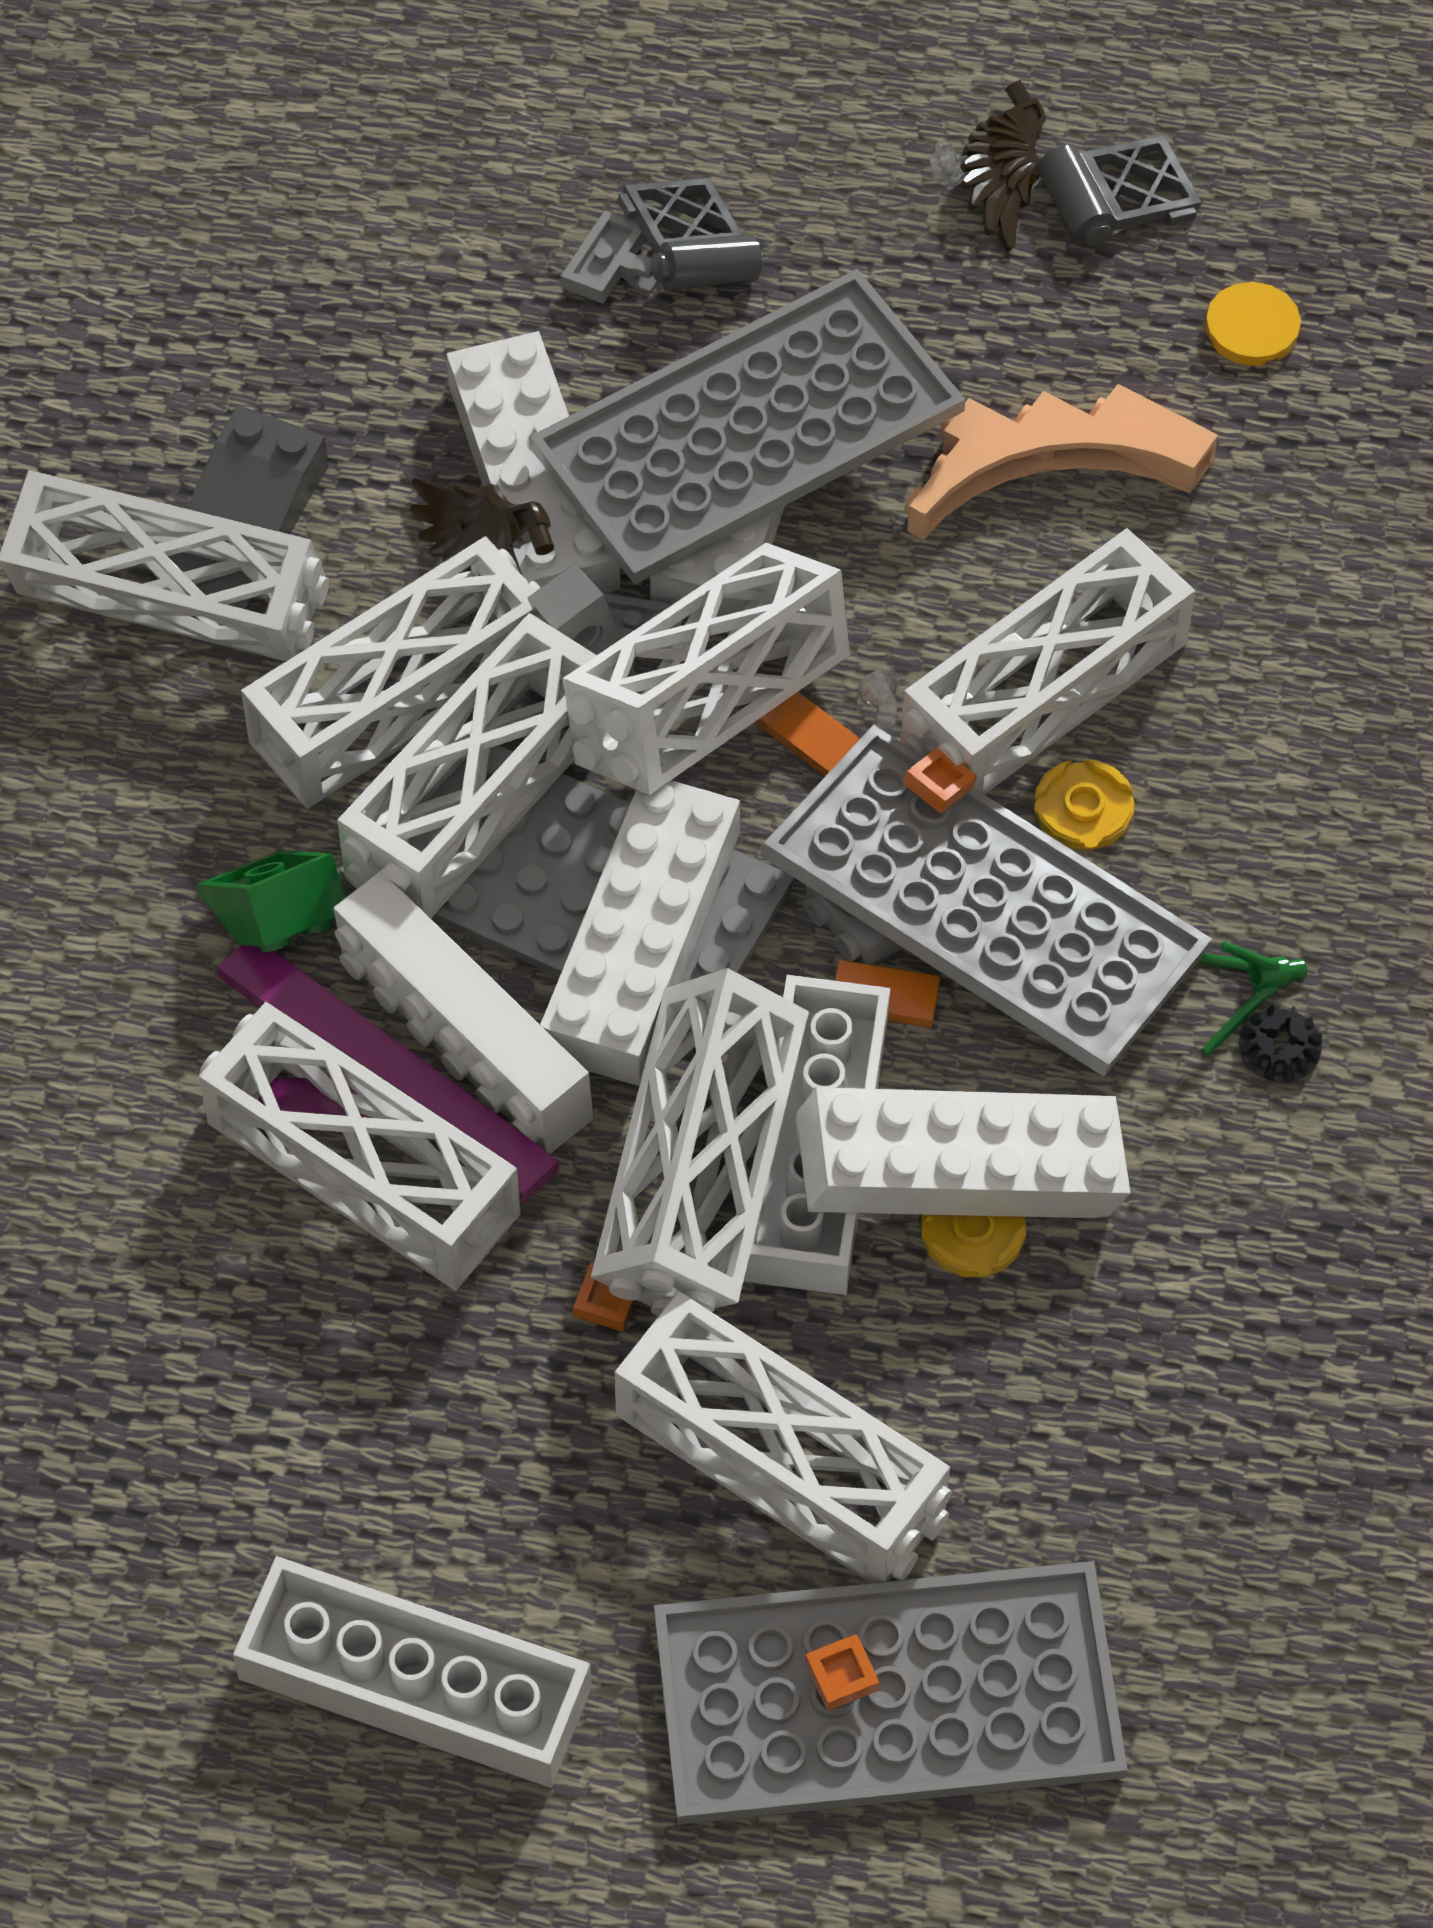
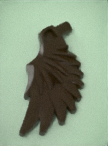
(1004, 163)
(473, 513)

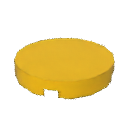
(1253, 323)
(1083, 820)
(973, 1244)

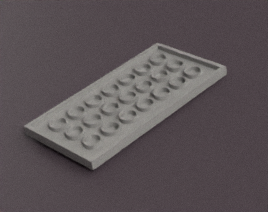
(746, 425)
(546, 869)
(988, 902)
(978, 1693)

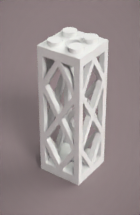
(281, 568)
(1156, 611)
(273, 717)
(627, 731)
(381, 841)
(723, 1014)
(480, 1195)
(913, 1478)

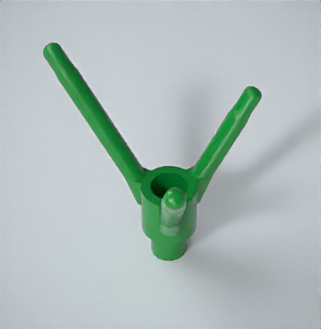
(1265, 975)

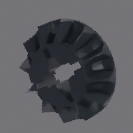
(1295, 1059)

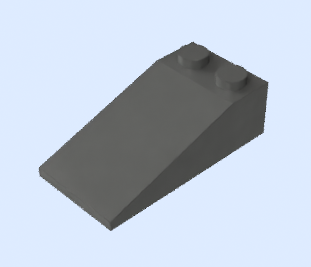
(256, 476)

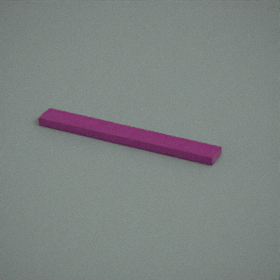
(275, 980)

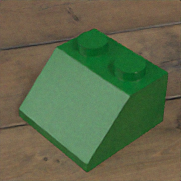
(275, 897)

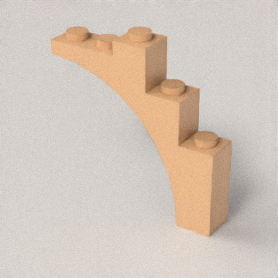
(1051, 435)

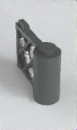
(1089, 196)
(699, 255)

